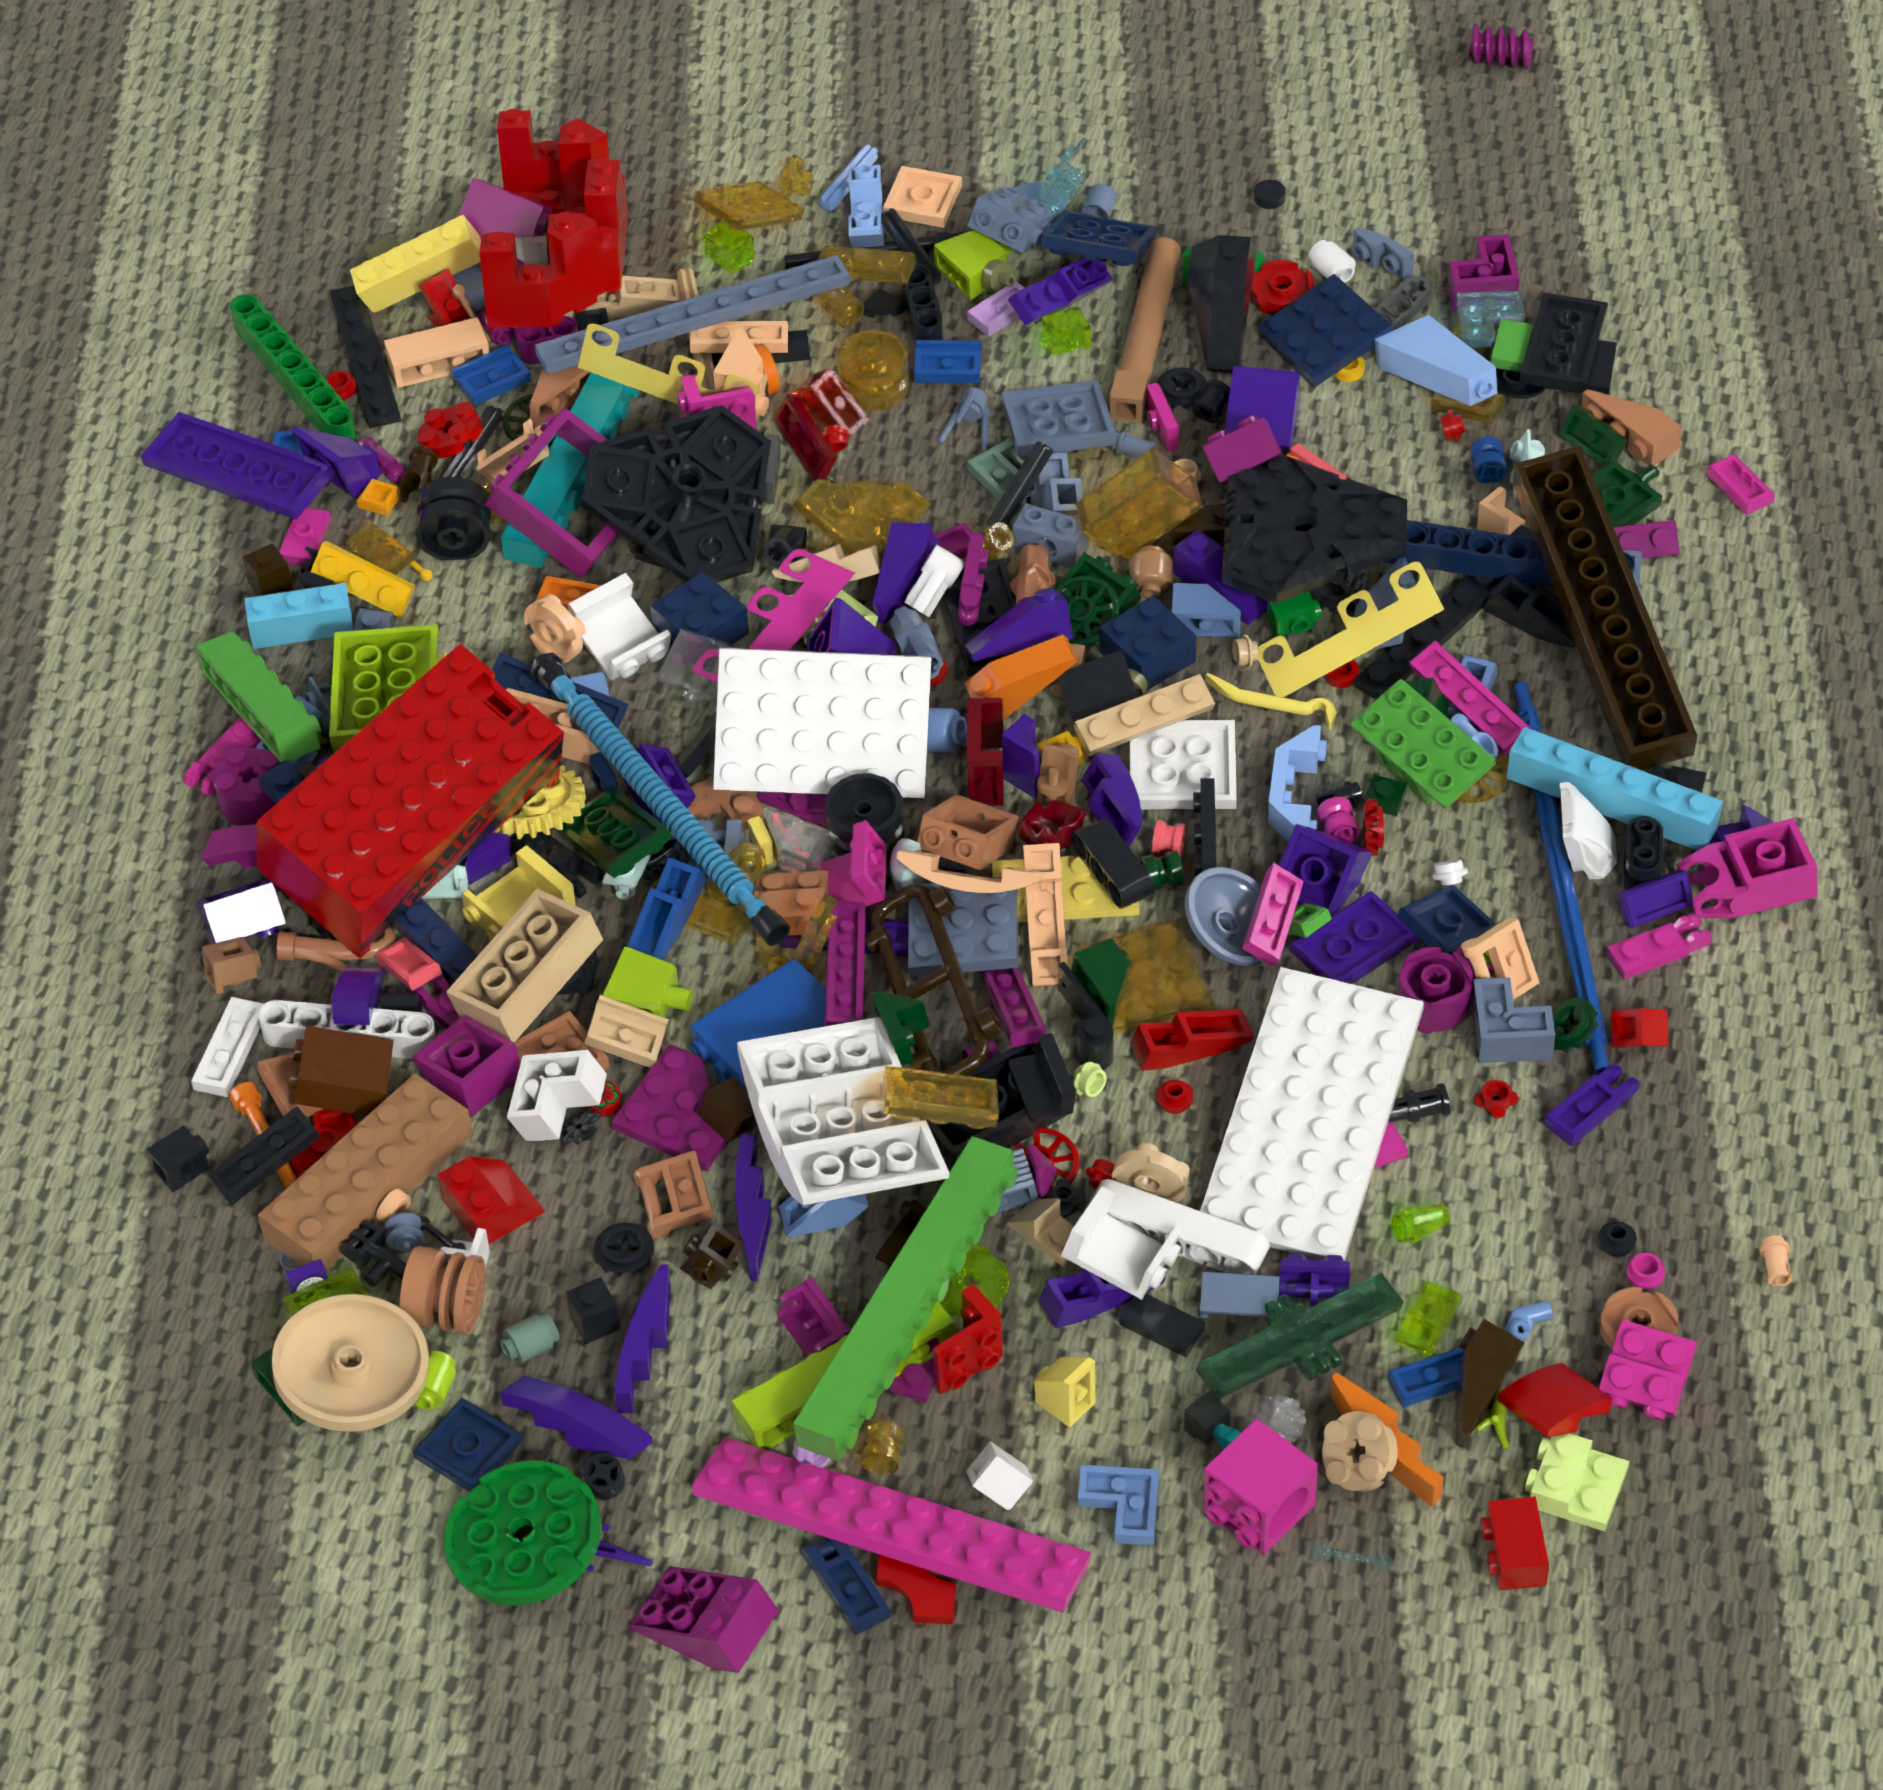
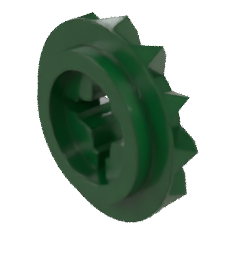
(1564, 1016)

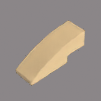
(863, 563)

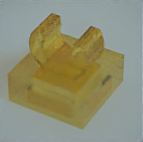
(794, 178)

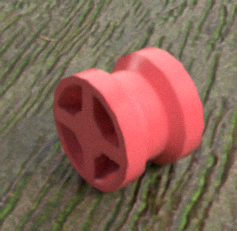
(1168, 838)

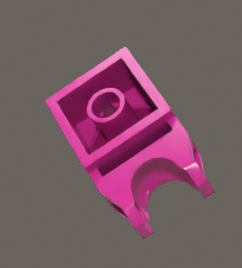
(1753, 871)

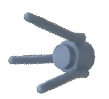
(971, 407)

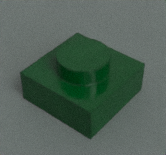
(1388, 793)

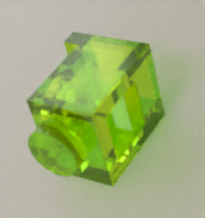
(1065, 331)

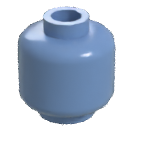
(945, 730)

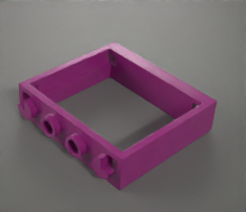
(531, 520)

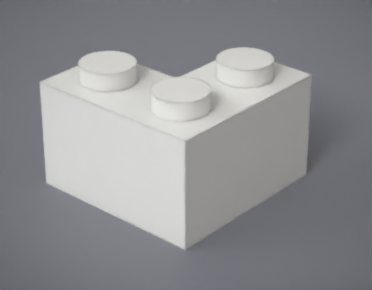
(548, 1087)

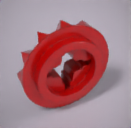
(1373, 826)

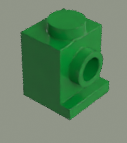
(1293, 615)

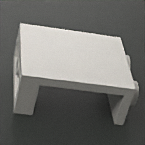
(618, 629)
(1118, 1250)

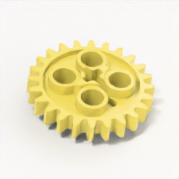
(548, 807)

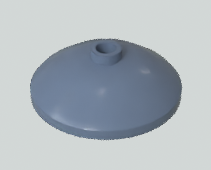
(1220, 912)

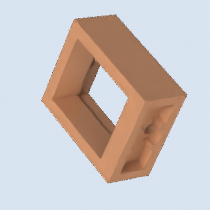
(977, 841)

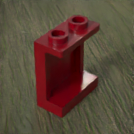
(985, 767)

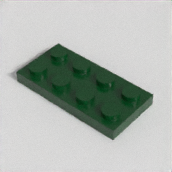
(615, 832)

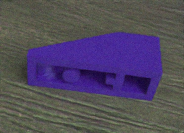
(1201, 562)
(901, 566)
(1023, 626)

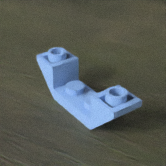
(866, 206)
(1293, 756)

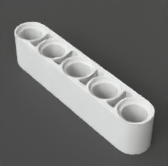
(286, 1021)
(1202, 1237)

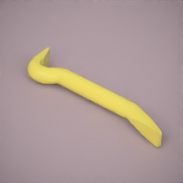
(1273, 702)

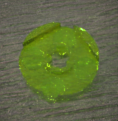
(985, 1269)

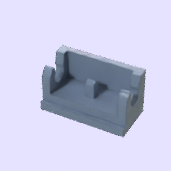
(1237, 1294)

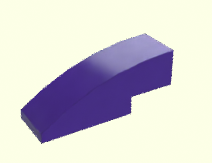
(1113, 795)
(357, 994)
(1080, 1297)

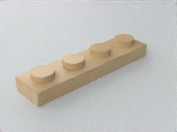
(1144, 715)

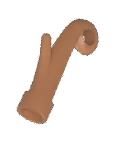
(325, 951)

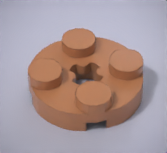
(1632, 1304)

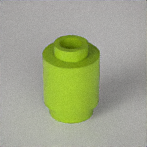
(439, 1381)

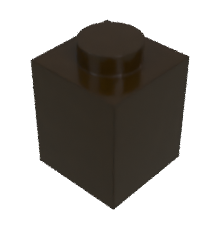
(267, 571)
(727, 1109)

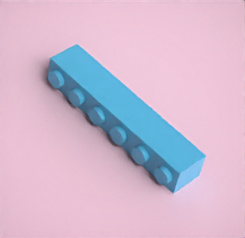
(1614, 787)

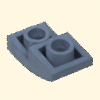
(1379, 249)

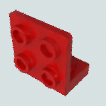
(974, 1347)

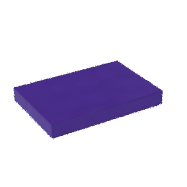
(1354, 941)

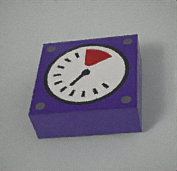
(306, 1276)

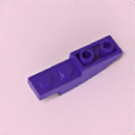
(1059, 290)

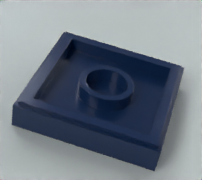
(1445, 919)
(467, 1445)

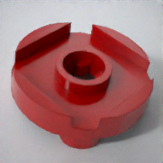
(1279, 272)
(449, 429)

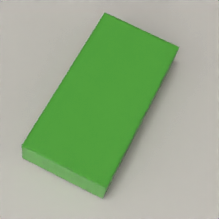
(1511, 345)

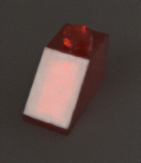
(830, 402)

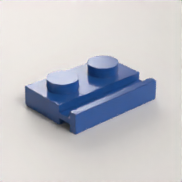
(947, 361)
(491, 375)

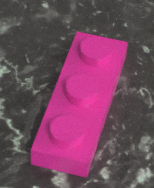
(1272, 914)

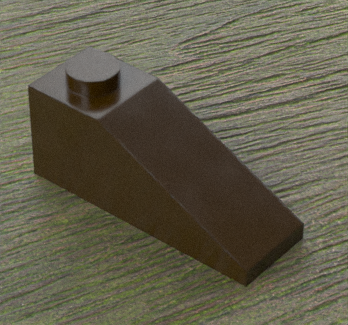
(1482, 1369)

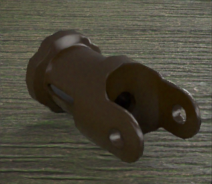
(419, 472)

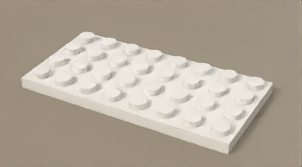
(1312, 1112)

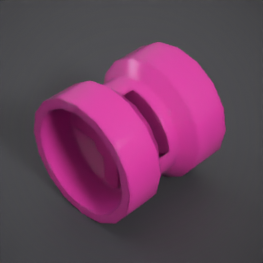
(1337, 818)

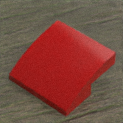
(1554, 1399)

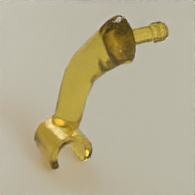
(766, 957)

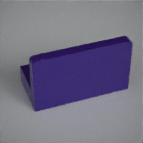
(1021, 755)

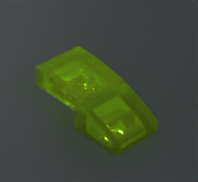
(1428, 1319)

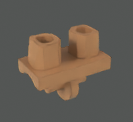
(1058, 773)

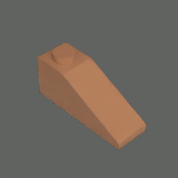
(556, 392)

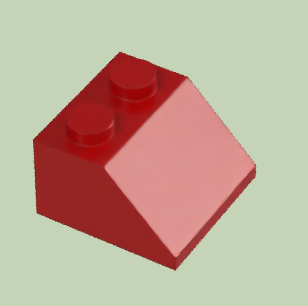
(487, 1196)

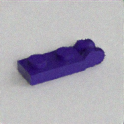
(1590, 1105)

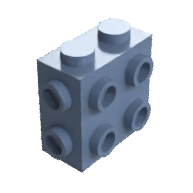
(1011, 218)

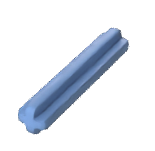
(840, 186)

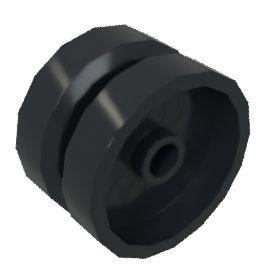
(453, 519)
(862, 799)

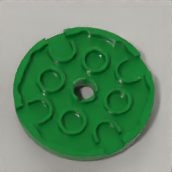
(549, 1559)

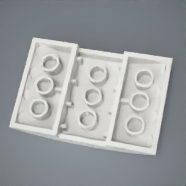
(825, 1114)

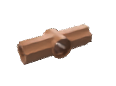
(1033, 572)

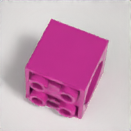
(1259, 1487)

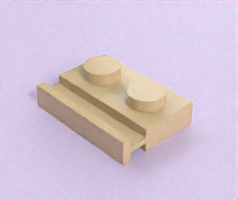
(626, 1031)

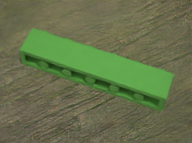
(259, 697)

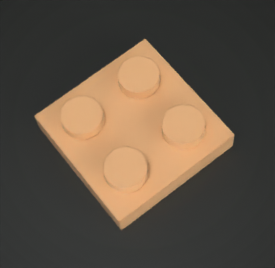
(923, 196)

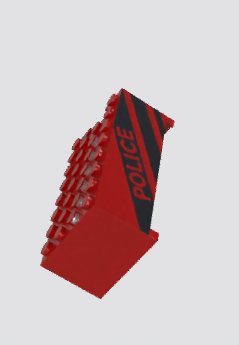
(407, 799)

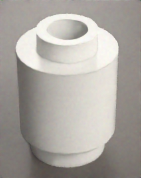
(1331, 259)

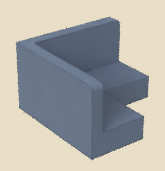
(1508, 1031)

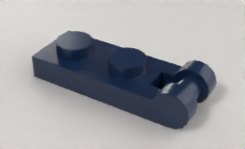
(847, 1584)

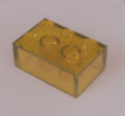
(1139, 504)

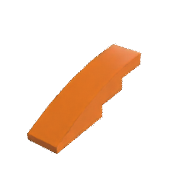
(1408, 1468)

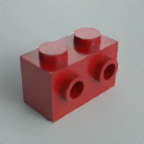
(1516, 1543)

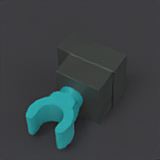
(1209, 1420)

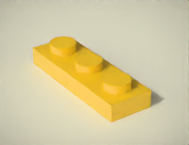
(363, 579)

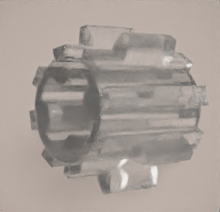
(1282, 1416)

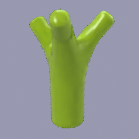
(1497, 1418)

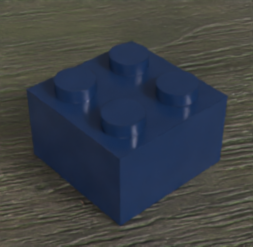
(703, 609)
(1150, 641)

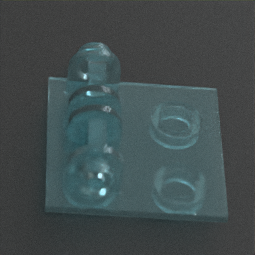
(1064, 182)

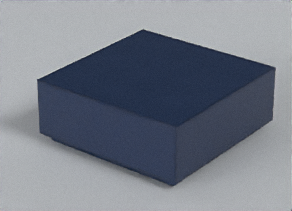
(601, 772)

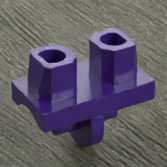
(1313, 1277)

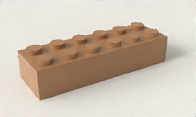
(384, 1152)

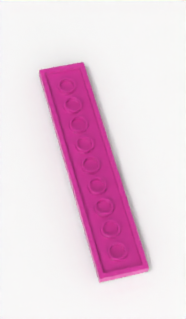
(893, 1524)

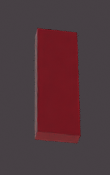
(805, 437)

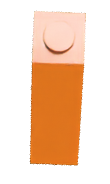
(1022, 674)

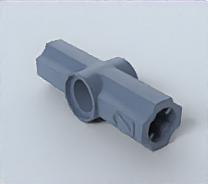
(915, 637)

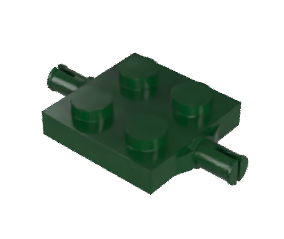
(1627, 493)

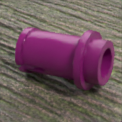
(497, 335)

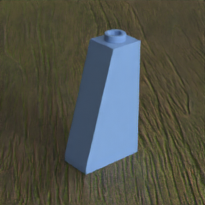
(1436, 360)

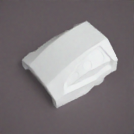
(1586, 835)

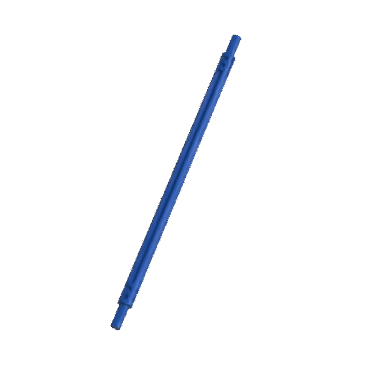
(1565, 894)

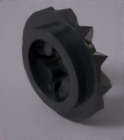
(1183, 379)
(657, 861)
(611, 1241)

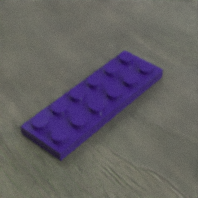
(237, 465)

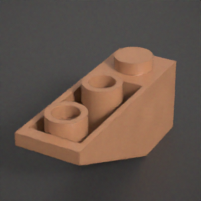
(1649, 431)

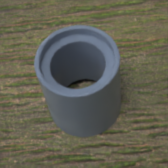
(1100, 201)

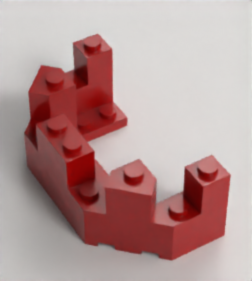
(583, 230)

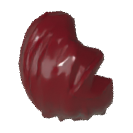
(1051, 824)

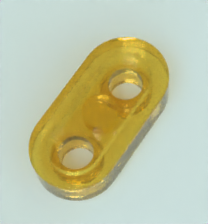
(742, 855)

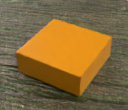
(379, 497)

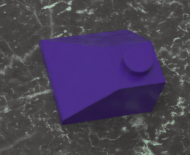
(351, 462)
(1326, 865)

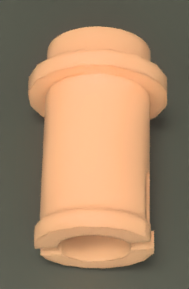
(1775, 1252)

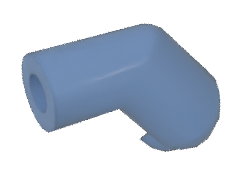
(1524, 1317)

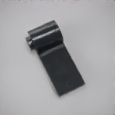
(1095, 1031)

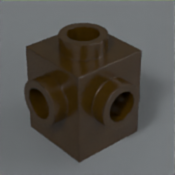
(711, 1255)

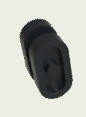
(1642, 851)

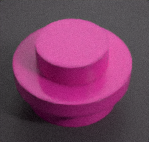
(1645, 1271)

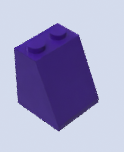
(1266, 395)
(848, 632)

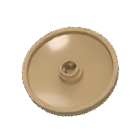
(350, 1362)

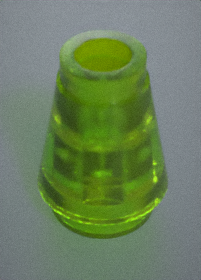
(1418, 1222)

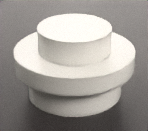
(1449, 871)

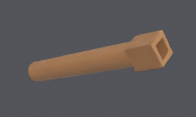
(1145, 331)

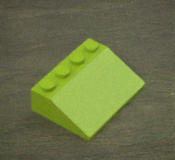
(373, 671)

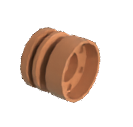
(443, 1290)

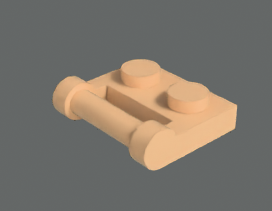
(1508, 955)

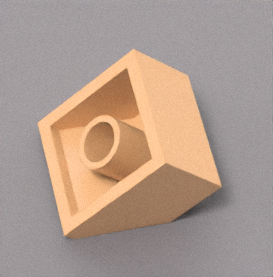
(744, 361)

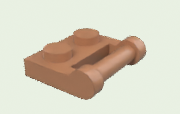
(685, 1190)

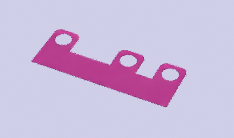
(793, 613)

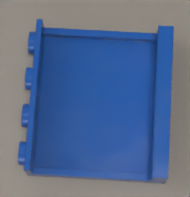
(773, 1006)

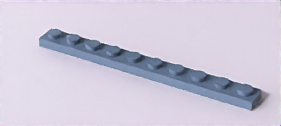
(700, 311)

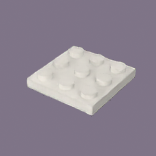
(1174, 758)

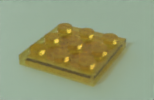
(1161, 978)

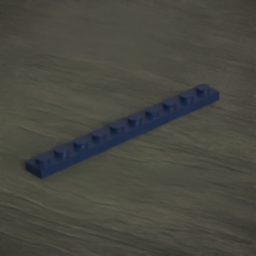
(420, 922)

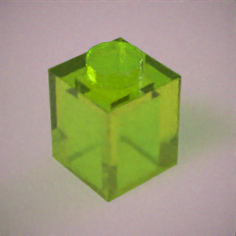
(729, 247)

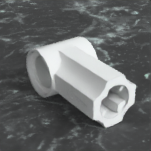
(938, 574)

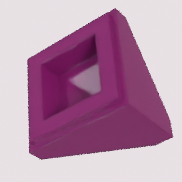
(1042, 1170)

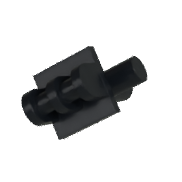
(372, 1249)

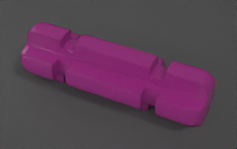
(387, 463)

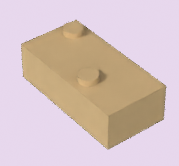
(525, 964)

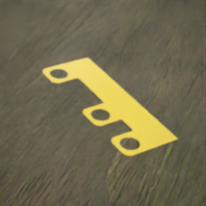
(605, 363)
(1360, 636)

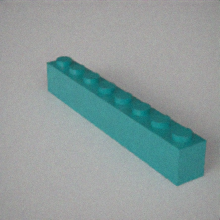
(562, 474)

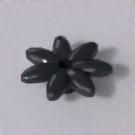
(581, 1127)

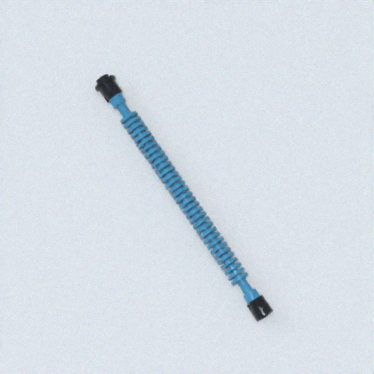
(659, 798)

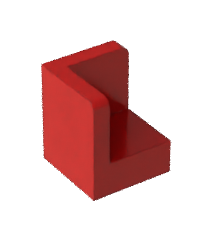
(1639, 1028)

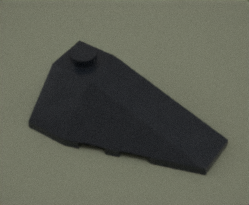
(1221, 291)

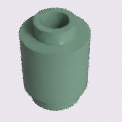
(529, 1338)

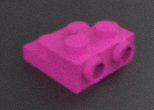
(1648, 1370)

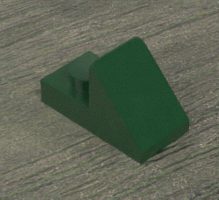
(901, 1020)

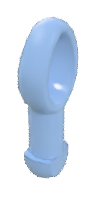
(1480, 738)

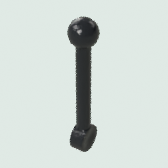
(440, 1236)

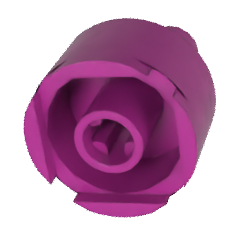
(238, 786)
(1441, 983)

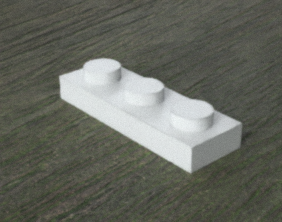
(228, 1048)

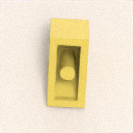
(1067, 1388)

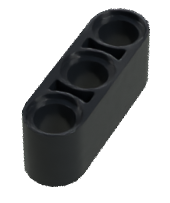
(922, 305)
(1112, 863)

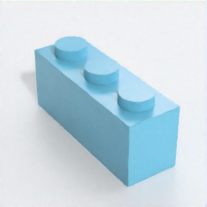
(298, 615)

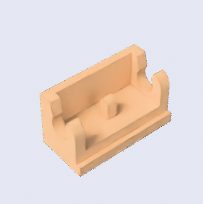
(497, 462)

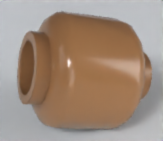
(1151, 571)

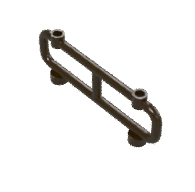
(980, 1024)

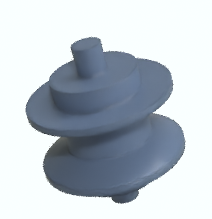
(404, 1231)

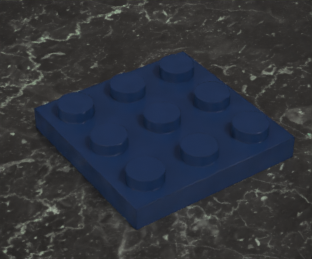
(1098, 238)
(1324, 330)

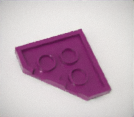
(666, 1109)

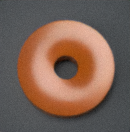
(769, 368)

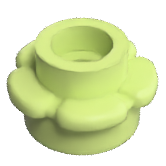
(1089, 1079)

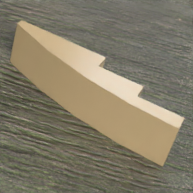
(637, 296)

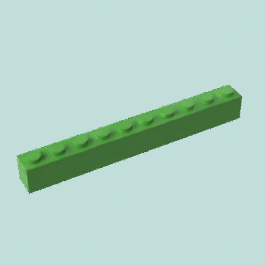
(905, 1300)

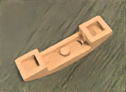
(927, 867)
(1045, 914)

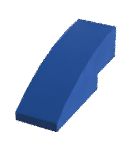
(667, 908)

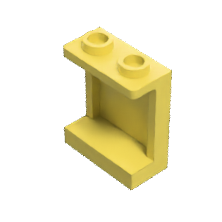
(503, 899)

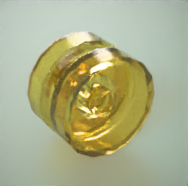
(874, 369)

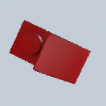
(444, 306)

